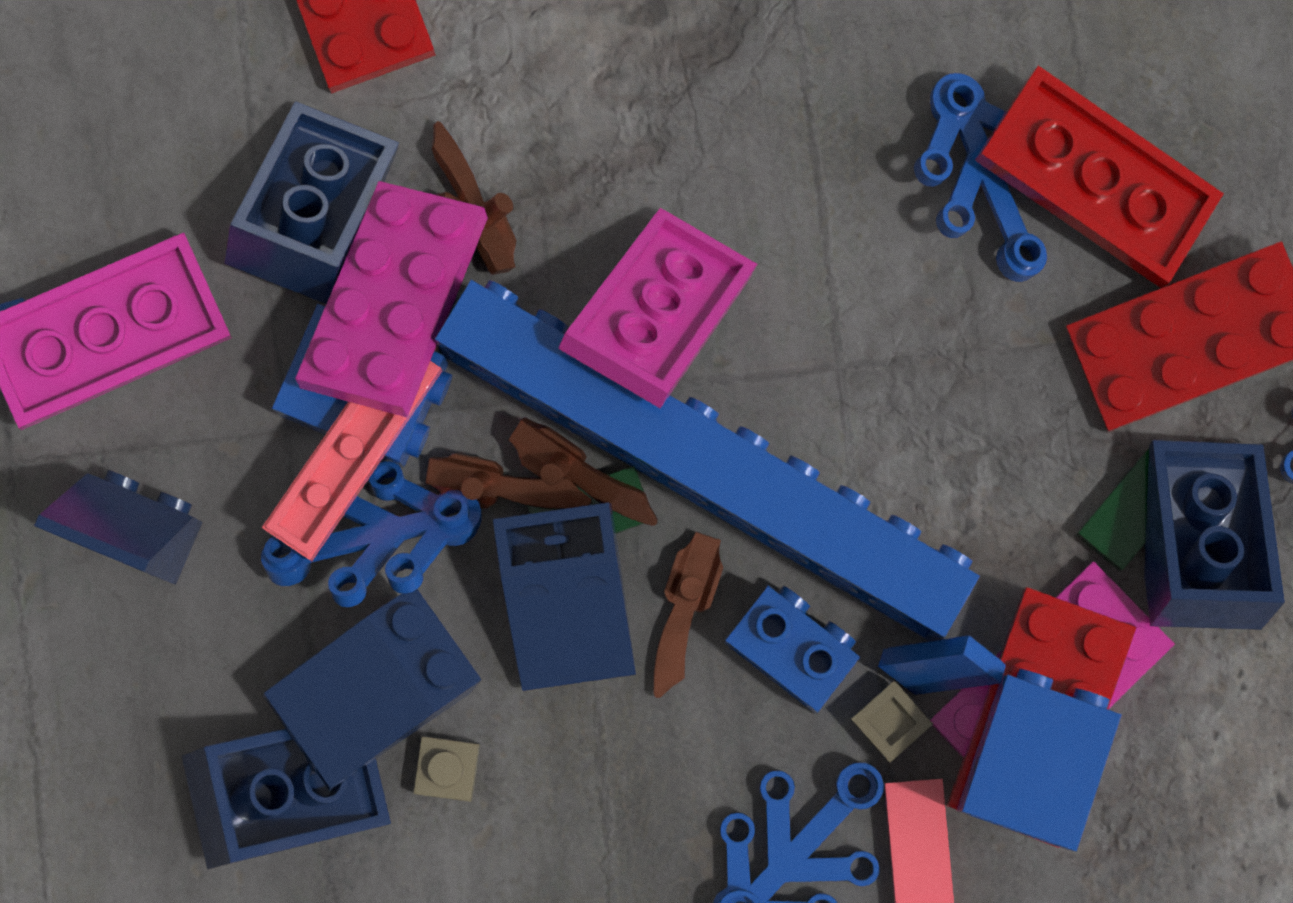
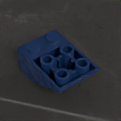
(565, 596)

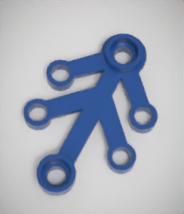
(968, 123)
(381, 536)
(789, 859)

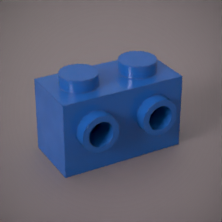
(793, 647)

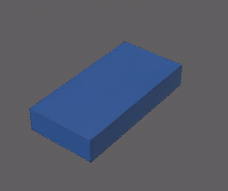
(942, 665)

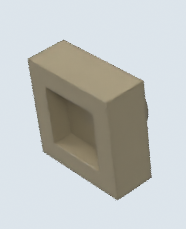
(891, 721)
(446, 769)

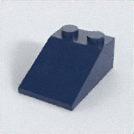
(308, 201)
(124, 524)
(1210, 537)
(372, 687)
(267, 799)

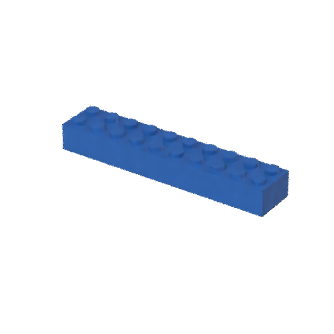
(712, 465)

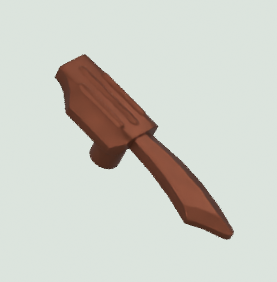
(497, 238)
(556, 457)
(485, 481)
(690, 589)

